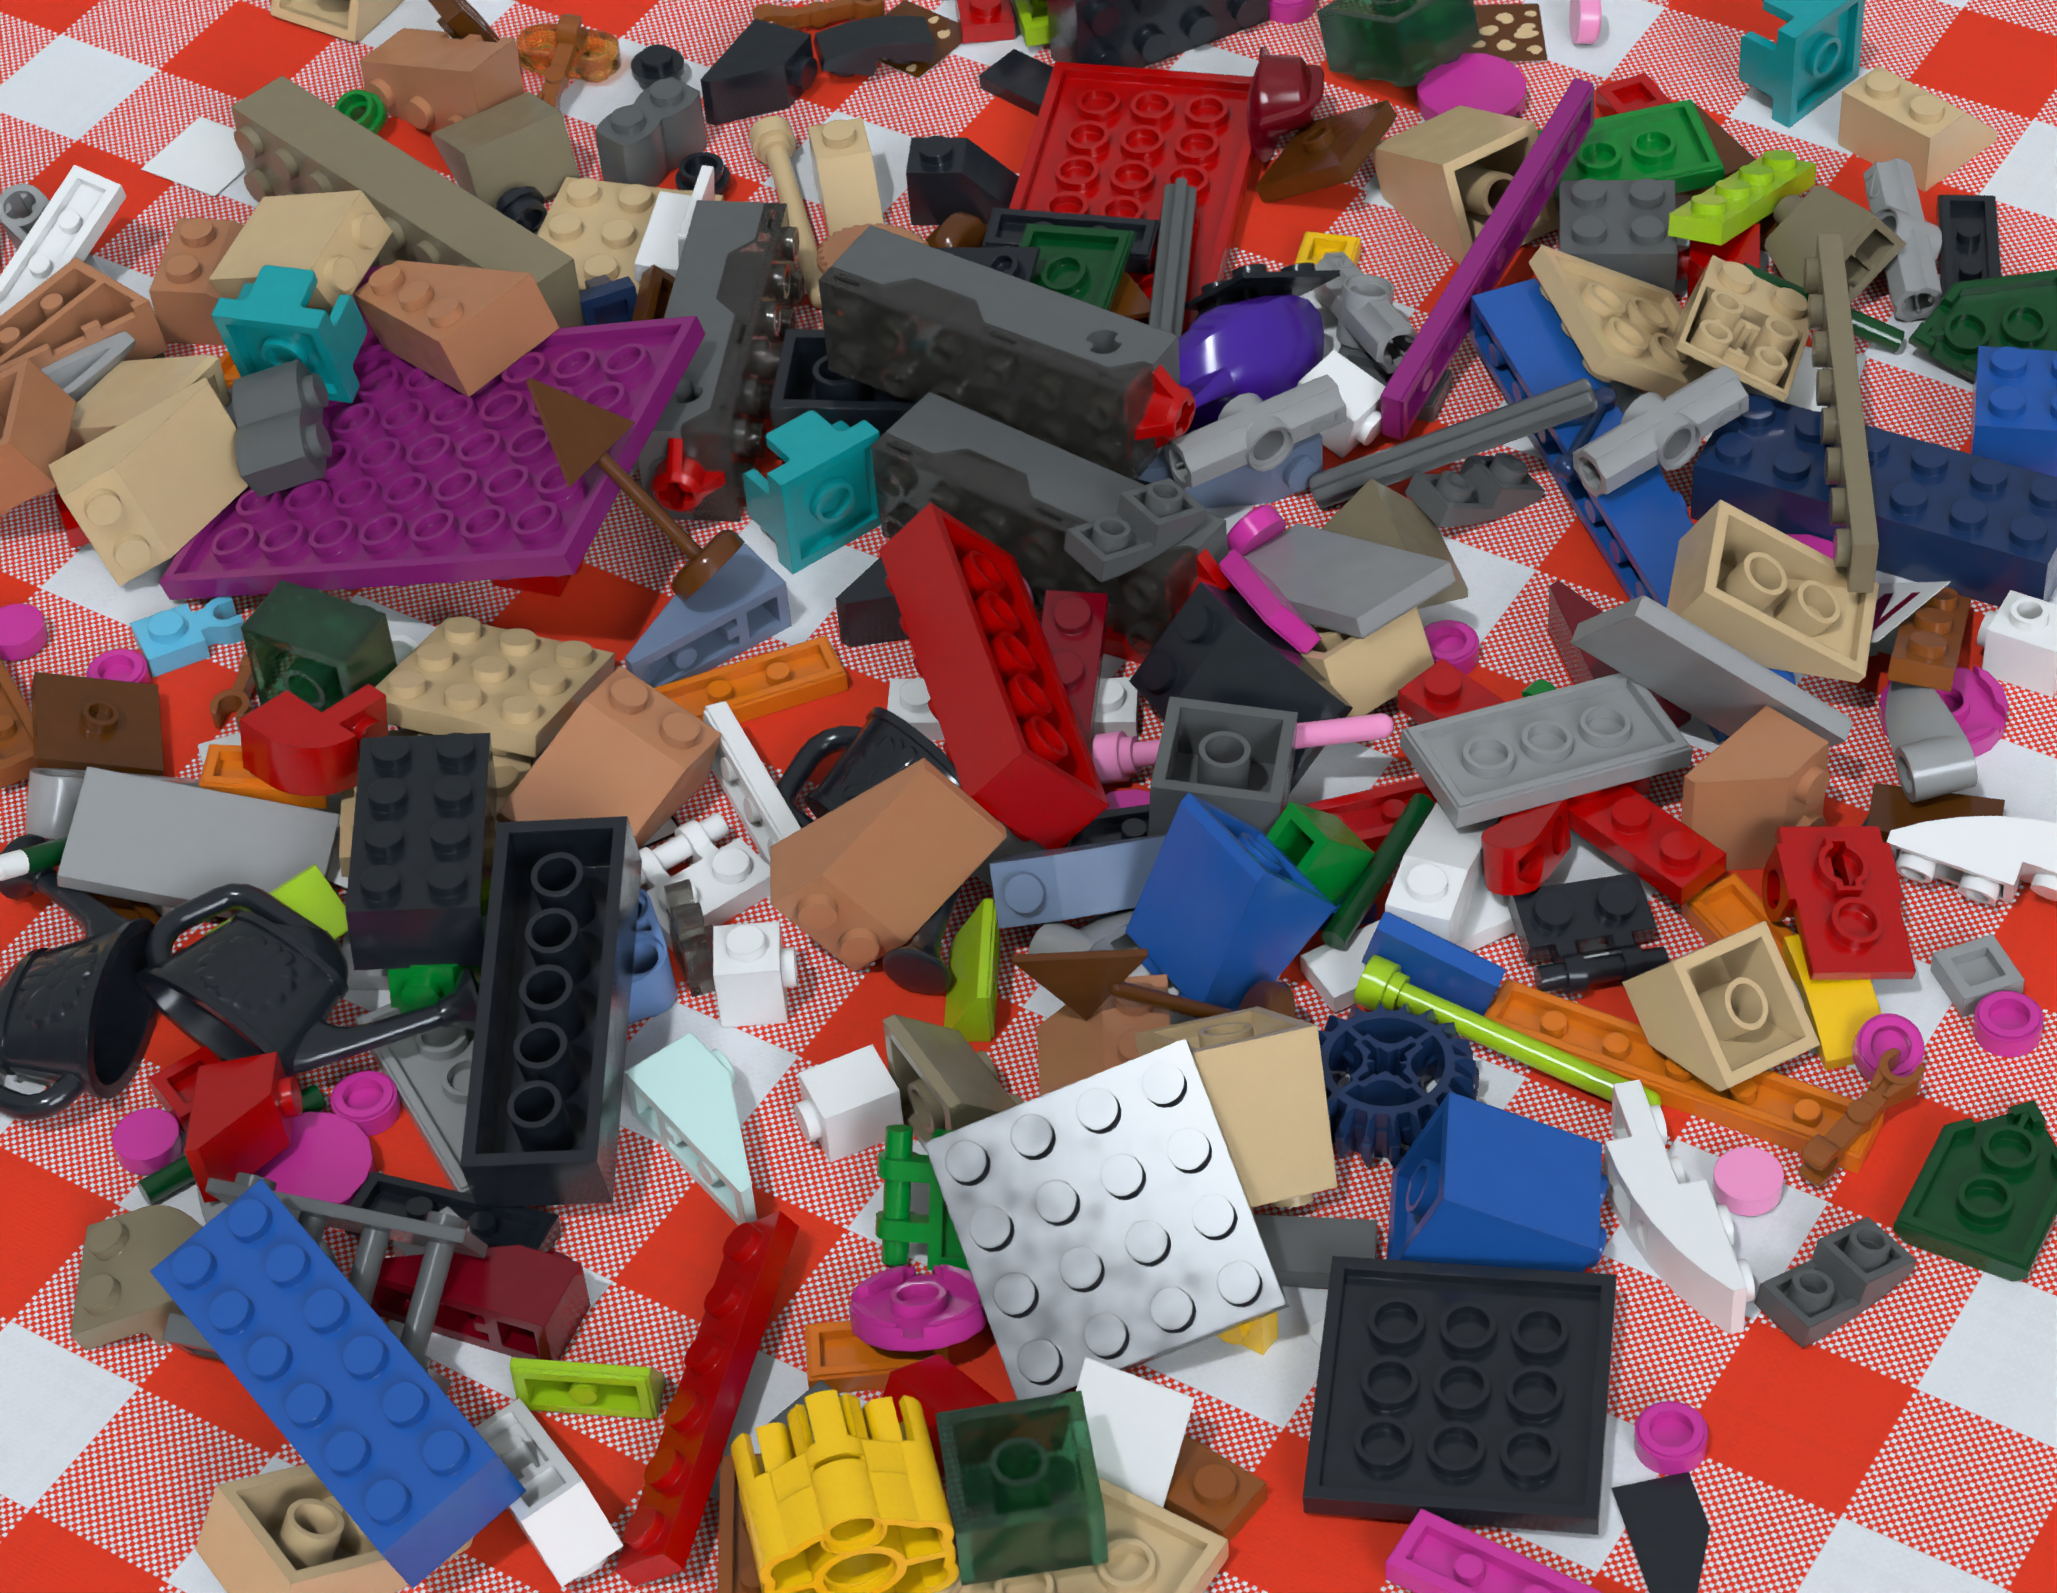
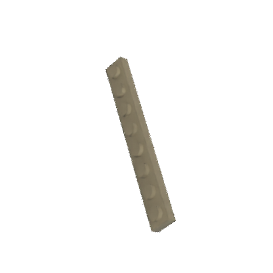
(1843, 419)

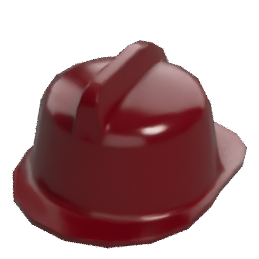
(1281, 99)

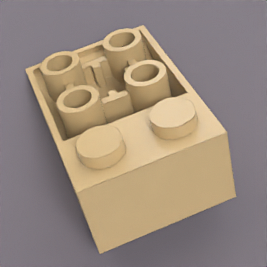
(1745, 326)

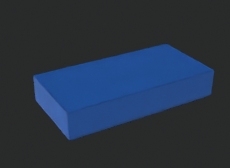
(1436, 963)

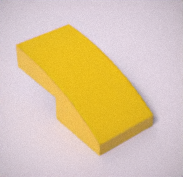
(1833, 1007)

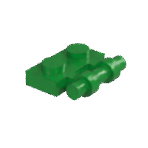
(896, 1221)

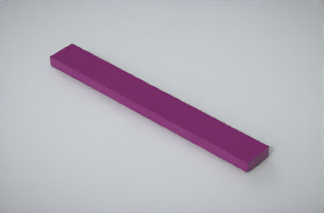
(1487, 259)

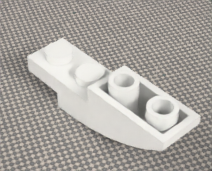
(1980, 855)
(1673, 1220)

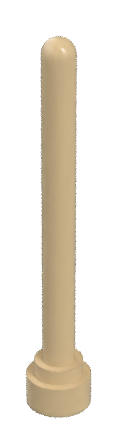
(774, 146)

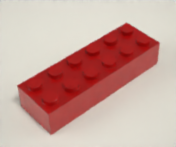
(992, 679)

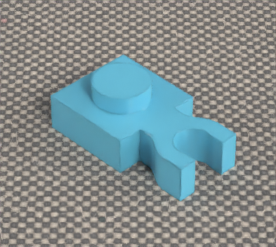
(183, 636)

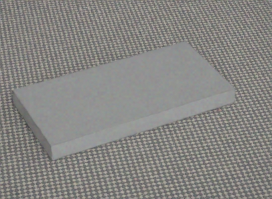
(1348, 580)
(1699, 670)
(1544, 748)
(180, 840)
(432, 1087)

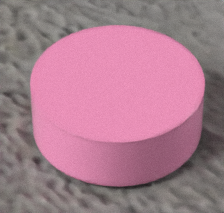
(1585, 21)
(1748, 1181)

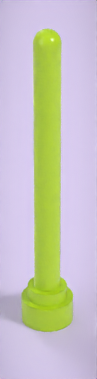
(1385, 982)

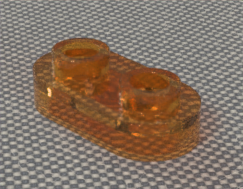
(594, 64)

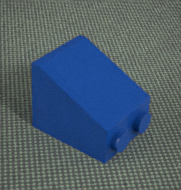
(1223, 906)
(1497, 1192)

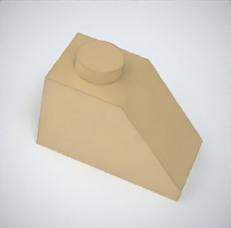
(844, 174)

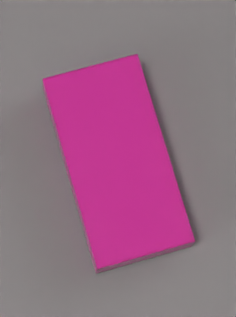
(1269, 602)

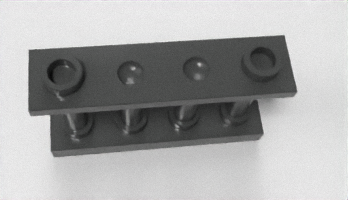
(440, 1234)

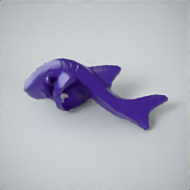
(1248, 348)

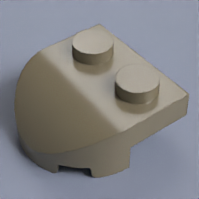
(115, 1281)

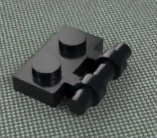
(1582, 918)

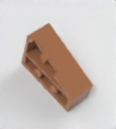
(439, 78)
(73, 312)
(456, 319)

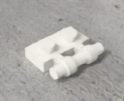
(721, 879)

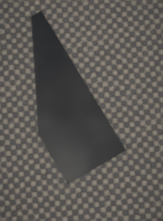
(1665, 1531)

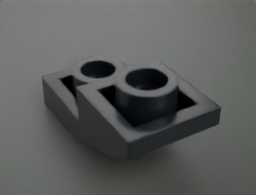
(858, 44)

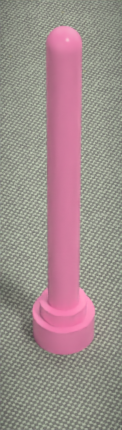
(1121, 756)

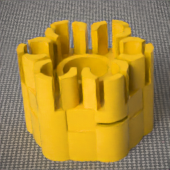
(852, 1507)

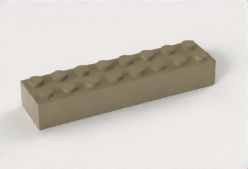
(308, 147)

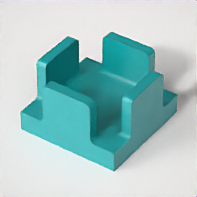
(1812, 56)
(274, 327)
(820, 493)

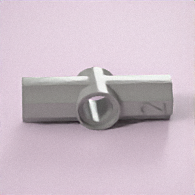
(1912, 272)
(1365, 312)
(1660, 431)
(1255, 432)

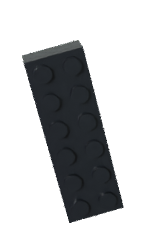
(552, 1014)

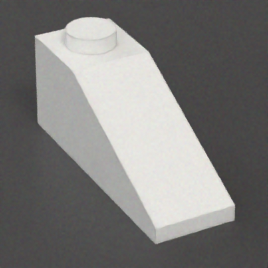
(1439, 875)
(557, 1506)

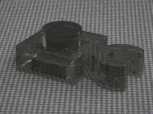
(690, 938)

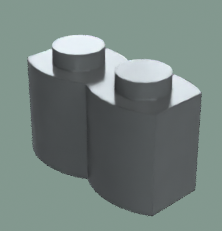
(651, 135)
(280, 427)

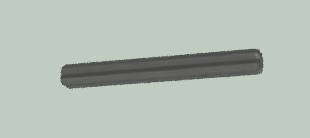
(1173, 257)
(1455, 442)

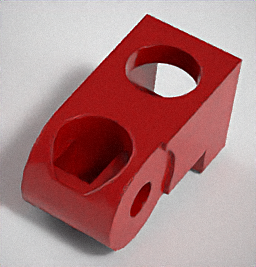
(1521, 848)

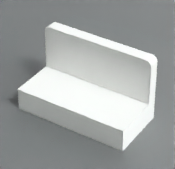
(670, 225)

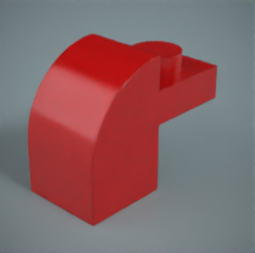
(310, 749)

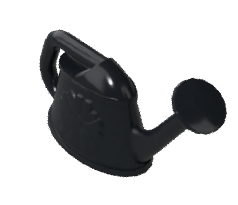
(870, 757)
(272, 985)
(75, 1007)

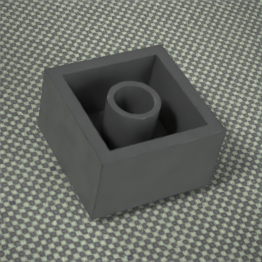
(1620, 226)
(1225, 756)

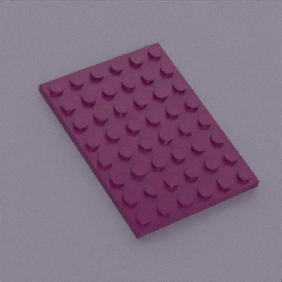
(445, 480)

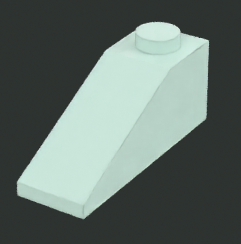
(691, 1110)

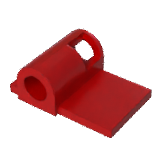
(1843, 901)

